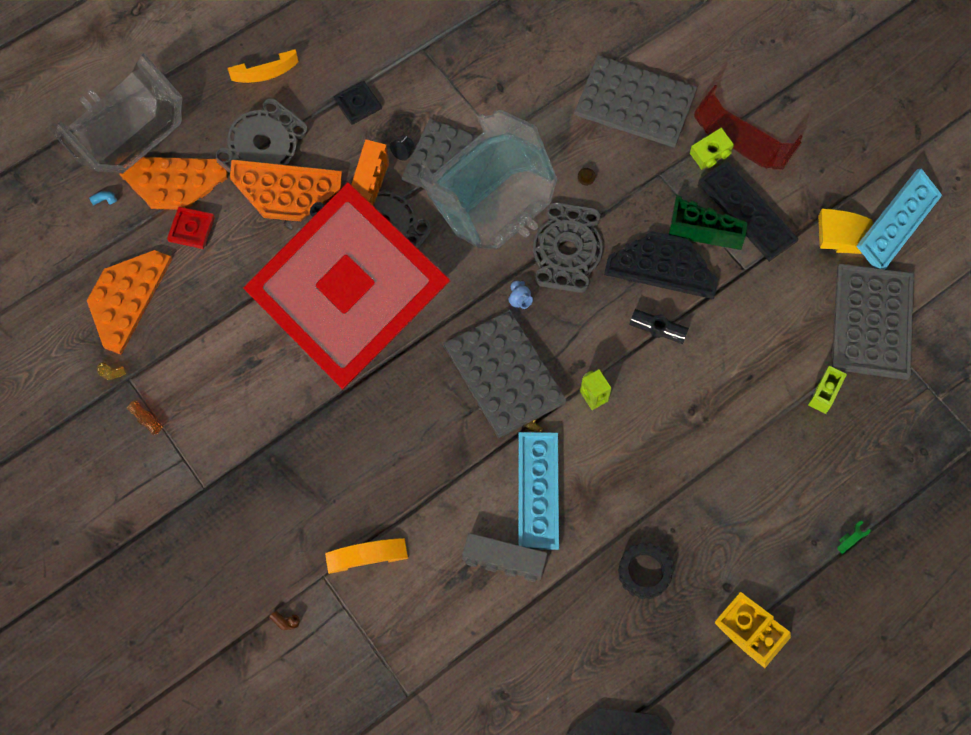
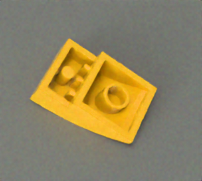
(842, 230)
(753, 629)

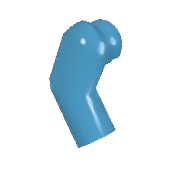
(103, 195)

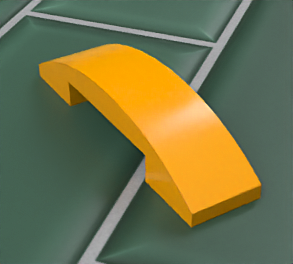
(265, 71)
(365, 554)

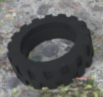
(660, 556)

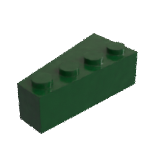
(706, 225)

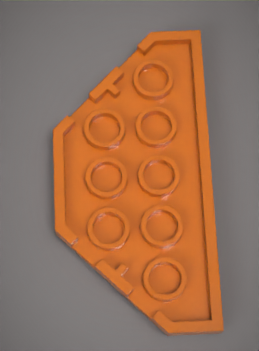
(174, 181)
(284, 190)
(123, 297)

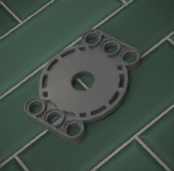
(269, 126)
(399, 216)
(562, 229)

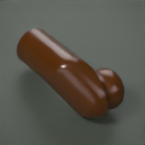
(286, 623)

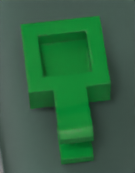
(849, 540)

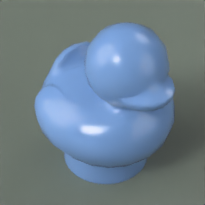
(520, 295)

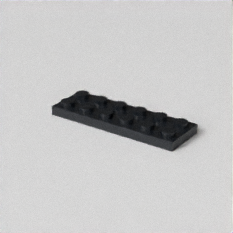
(740, 201)

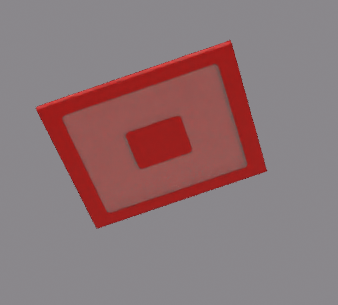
(346, 285)

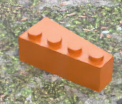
(371, 170)

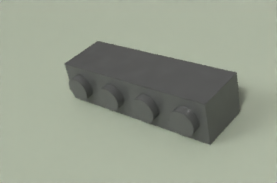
(504, 556)

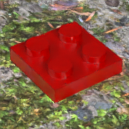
(190, 227)

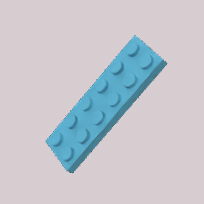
(899, 220)
(538, 491)

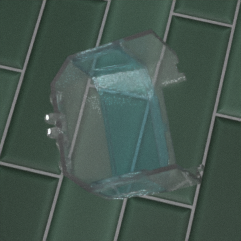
(494, 182)

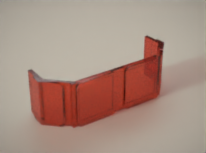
(746, 139)

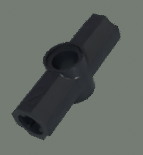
(648, 321)

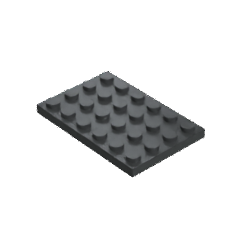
(636, 101)
(873, 321)
(504, 374)

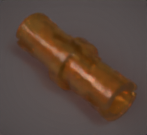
(144, 417)

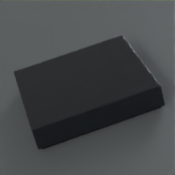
(357, 102)

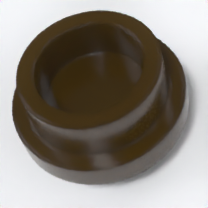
(586, 176)

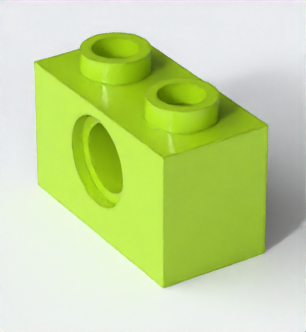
(717, 140)
(595, 389)
(827, 389)

